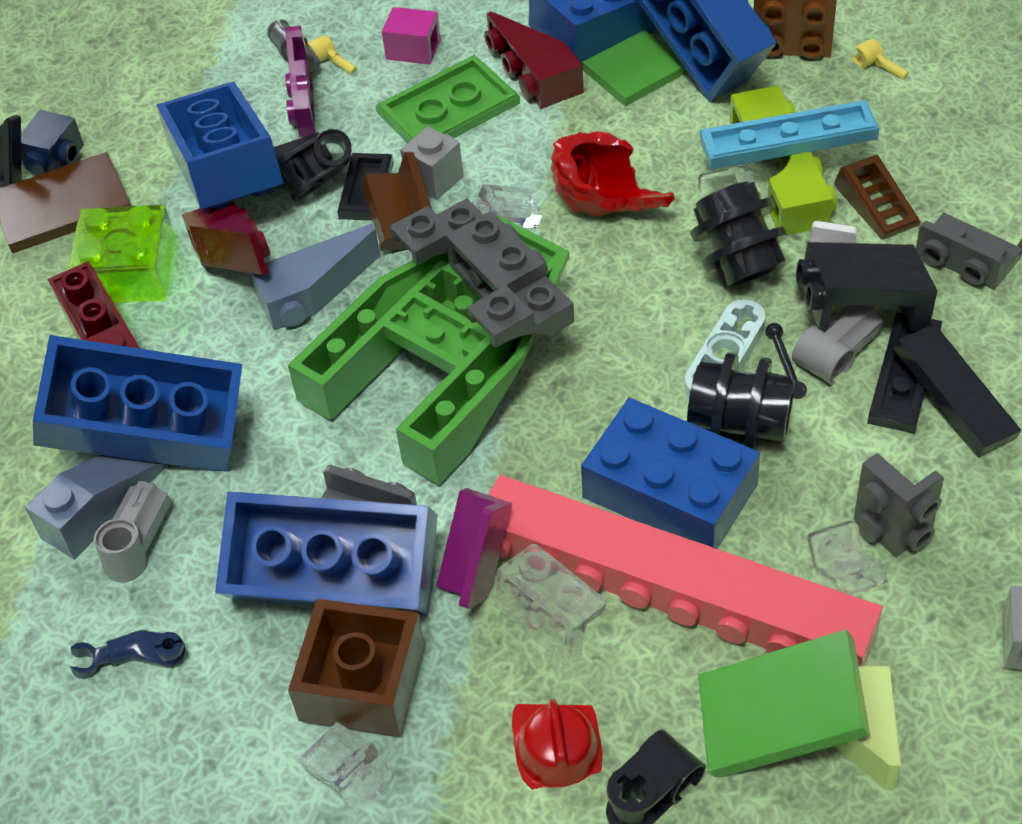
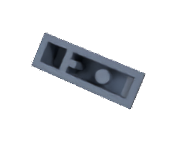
(313, 276)
(84, 499)

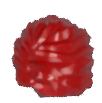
(597, 175)

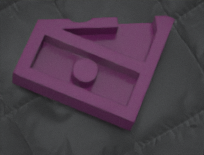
(299, 83)

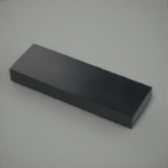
(957, 390)
(898, 391)

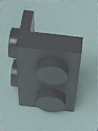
(894, 508)

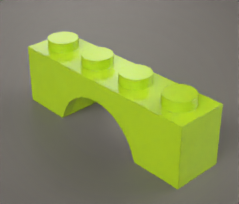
(800, 187)

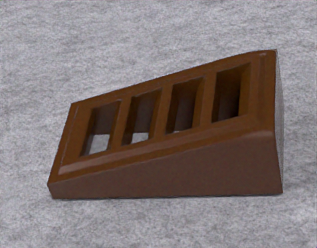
(872, 169)

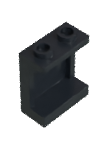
(867, 277)

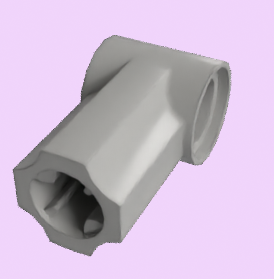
(834, 347)
(128, 535)

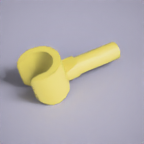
(325, 49)
(872, 53)

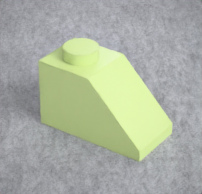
(878, 753)

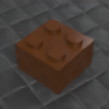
(357, 667)

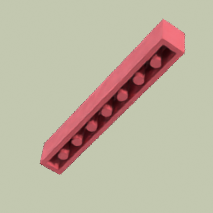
(681, 575)

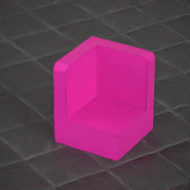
(411, 35)

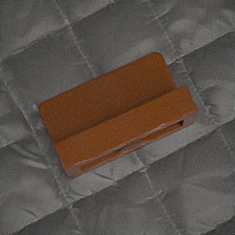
(394, 198)

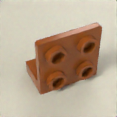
(799, 26)

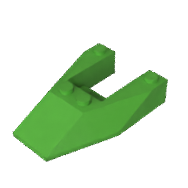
(426, 314)

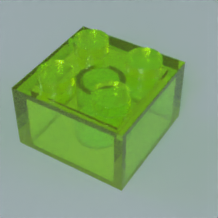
(127, 250)

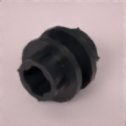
(738, 233)
(741, 401)

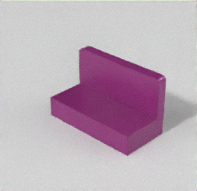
(473, 546)

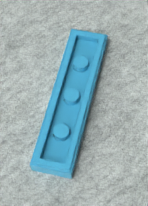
(788, 134)

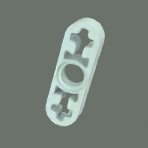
(725, 336)

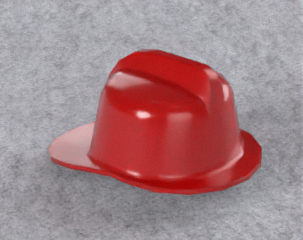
(556, 743)

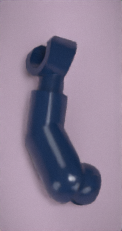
(141, 645)

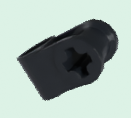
(311, 164)
(655, 777)

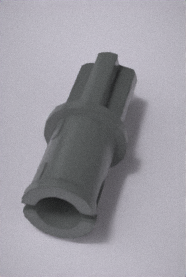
(277, 35)

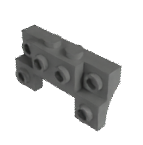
(495, 265)

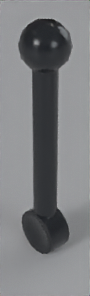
(775, 331)

